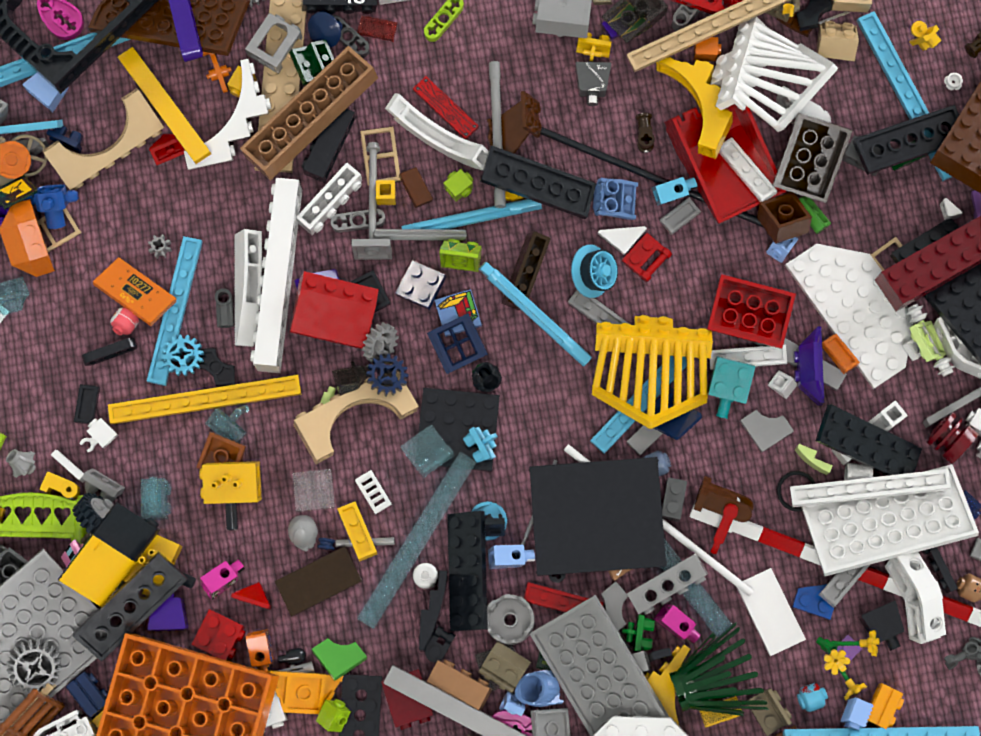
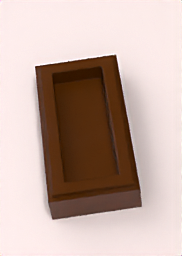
(415, 187)

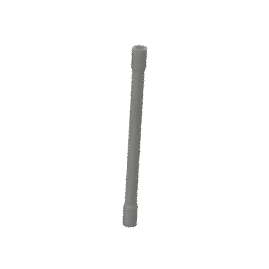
(494, 76)

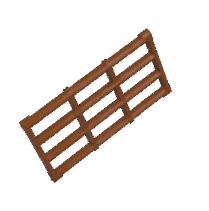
(42, 698)

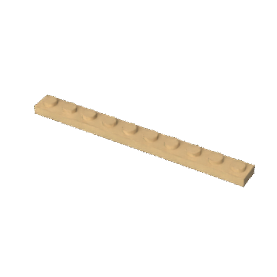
(699, 31)

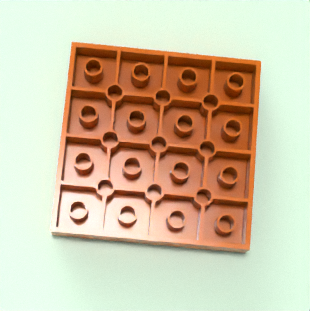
(183, 693)

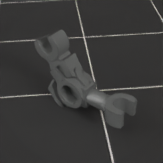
(971, 651)

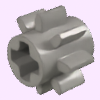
(162, 251)

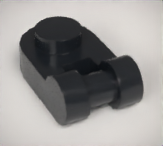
(436, 651)

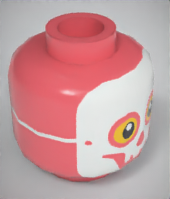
(124, 321)

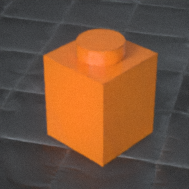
(707, 50)

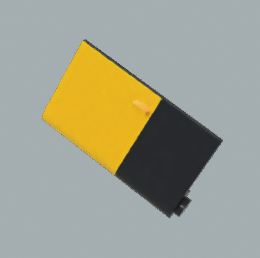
(109, 554)

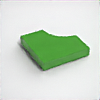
(338, 658)

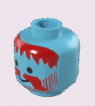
(812, 697)

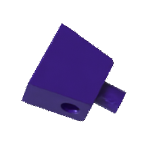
(169, 616)

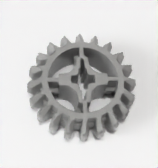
(27, 662)

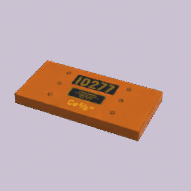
(134, 291)

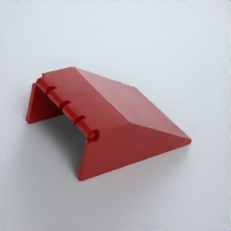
(716, 180)

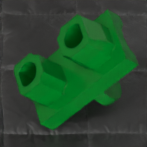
(642, 624)

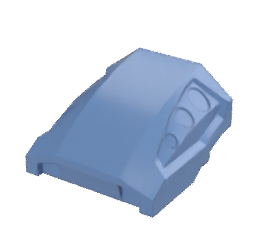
(615, 198)

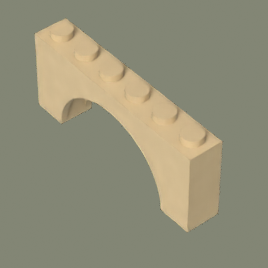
(139, 126)
(316, 425)

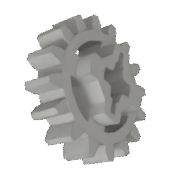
(380, 341)

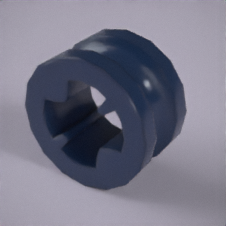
(326, 544)

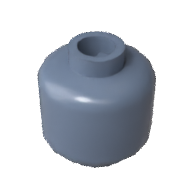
(663, 463)

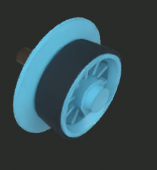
(593, 271)

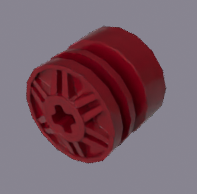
(952, 437)

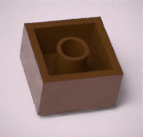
(784, 217)

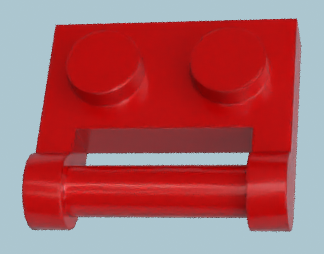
(642, 253)

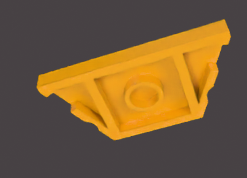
(304, 691)

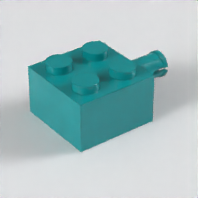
(730, 383)

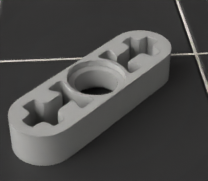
(343, 216)

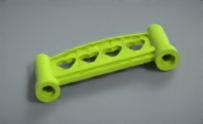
(32, 527)

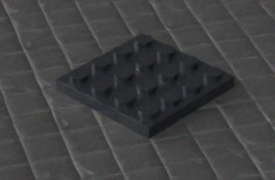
(454, 414)

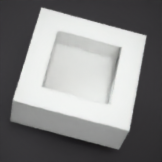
(912, 349)

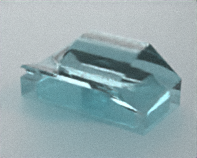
(12, 295)

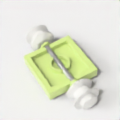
(928, 341)

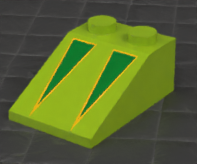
(460, 255)

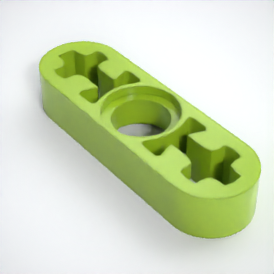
(444, 26)

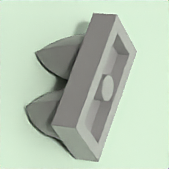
(95, 480)

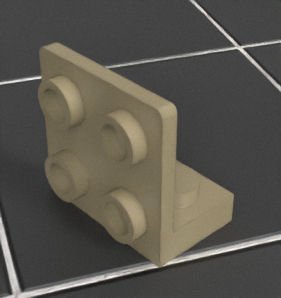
(775, 717)

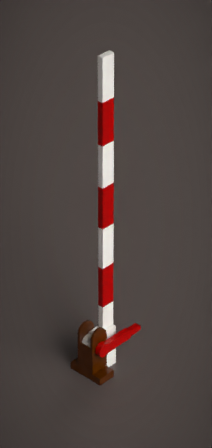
(732, 513)

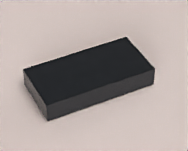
(86, 404)
(660, 654)

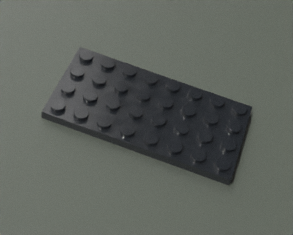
(957, 300)

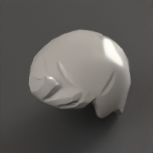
(303, 532)

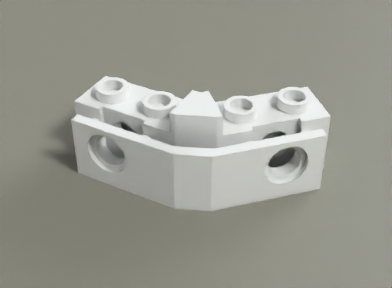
(956, 350)
(921, 597)
(83, 727)

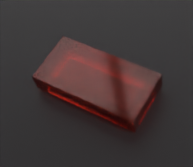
(377, 28)

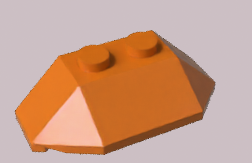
(25, 240)

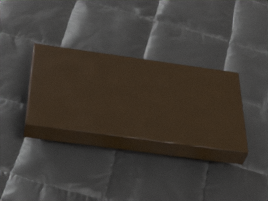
(318, 581)

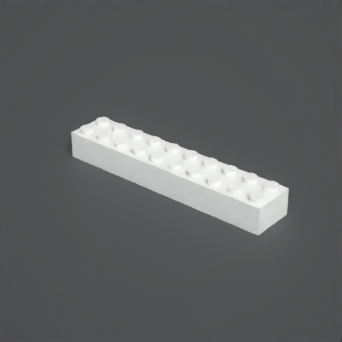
(277, 275)

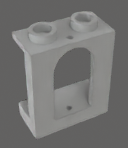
(265, 59)

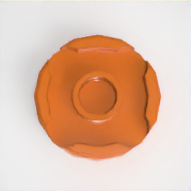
(14, 159)

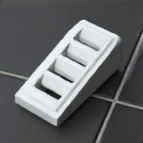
(365, 477)

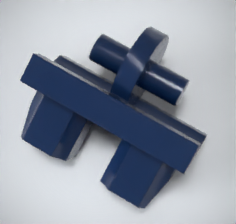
(72, 142)

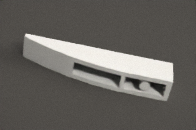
(247, 284)

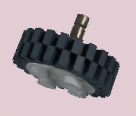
(90, 512)

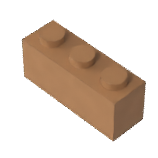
(460, 684)

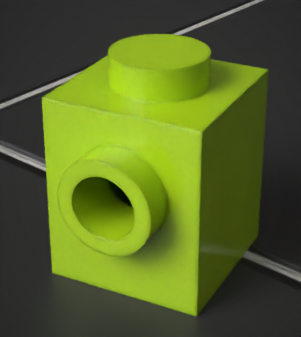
(459, 185)
(333, 715)

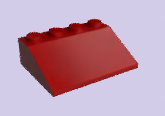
(333, 310)
(751, 311)

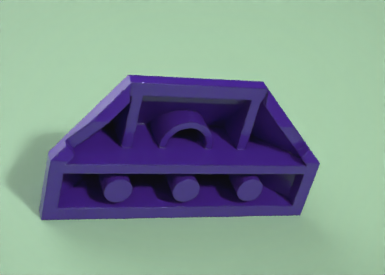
(810, 367)

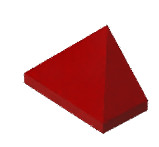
(166, 148)
(253, 595)

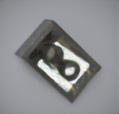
(634, 17)

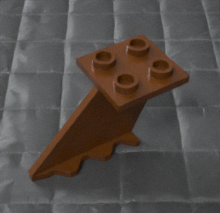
(518, 123)

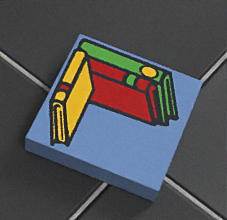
(455, 306)

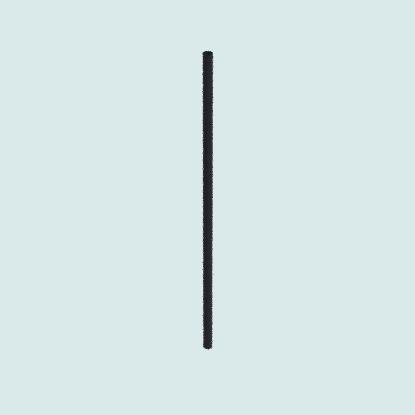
(631, 168)

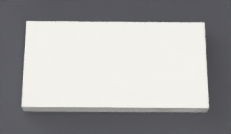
(771, 613)

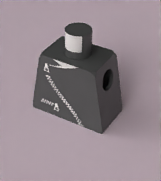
(592, 80)

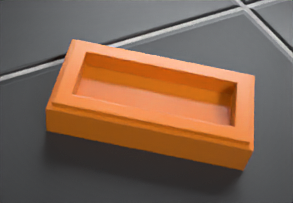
(840, 353)

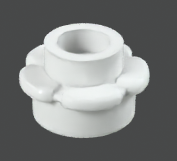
(953, 77)

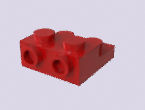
(219, 635)

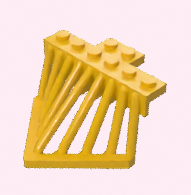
(652, 337)

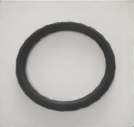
(781, 482)

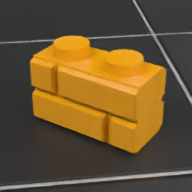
(885, 703)

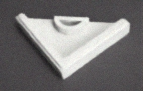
(622, 238)

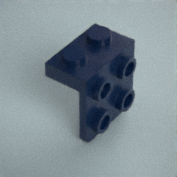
(680, 425)

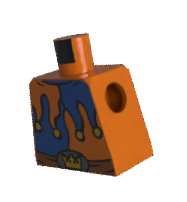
(260, 642)

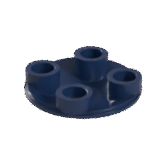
(324, 27)

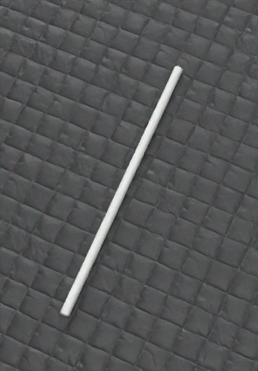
(684, 540)

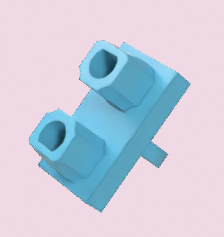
(483, 441)

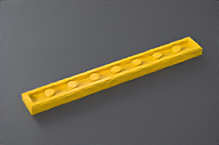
(164, 105)

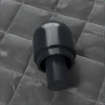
(293, 656)

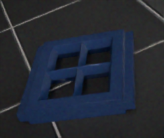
(441, 350)

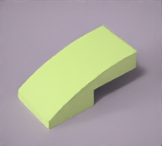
(808, 456)

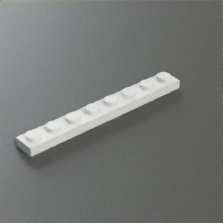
(870, 488)

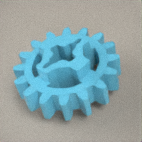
(190, 354)

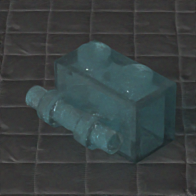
(155, 498)

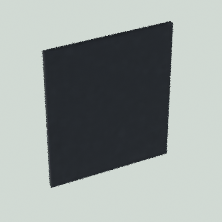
(597, 516)

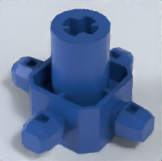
(52, 201)

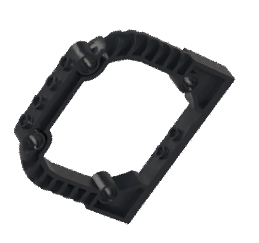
(63, 68)

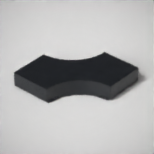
(810, 16)
(223, 374)

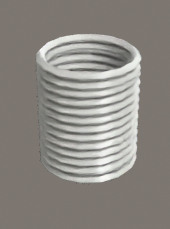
(857, 471)

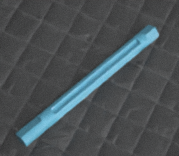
(477, 216)
(535, 314)

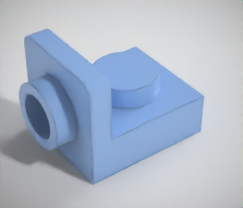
(780, 250)
(512, 704)

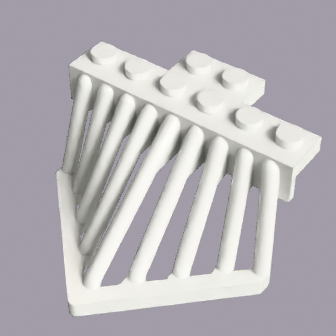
(761, 47)

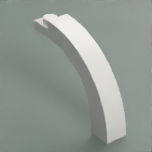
(436, 136)

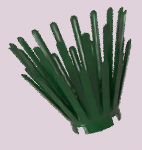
(692, 687)

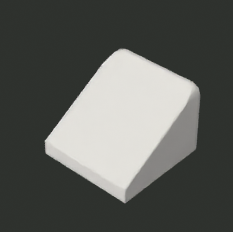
(949, 210)
(782, 384)

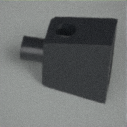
(885, 622)

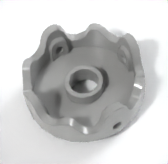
(500, 609)

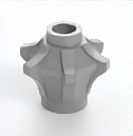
(21, 462)

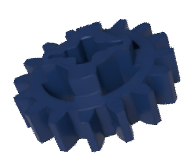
(392, 381)

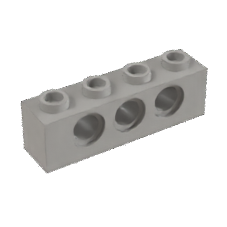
(639, 595)

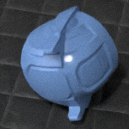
(538, 689)

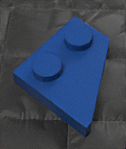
(809, 601)

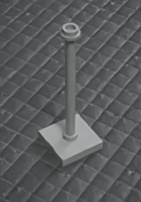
(372, 248)

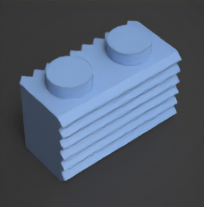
(856, 713)

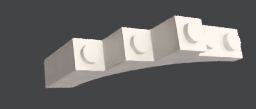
(238, 126)

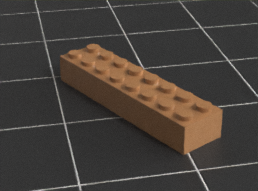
(309, 113)

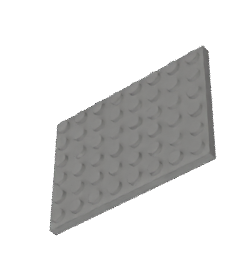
(45, 609)

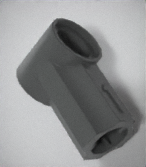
(224, 311)

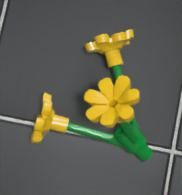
(836, 660)

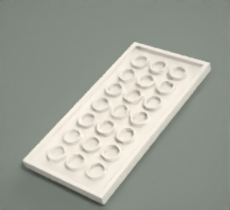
(882, 528)

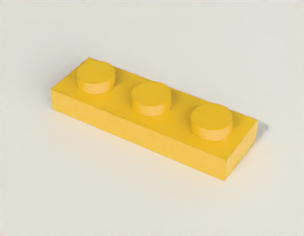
(357, 531)

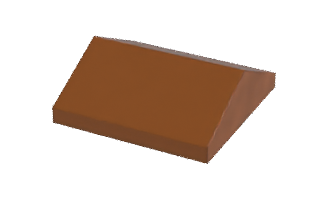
(220, 450)

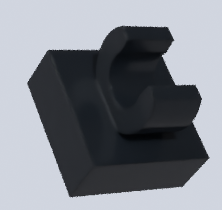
(494, 526)

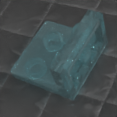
(427, 451)

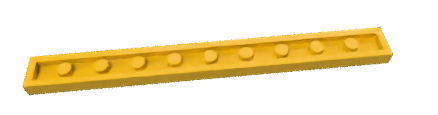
(204, 399)

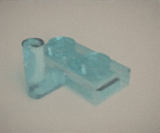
(226, 425)

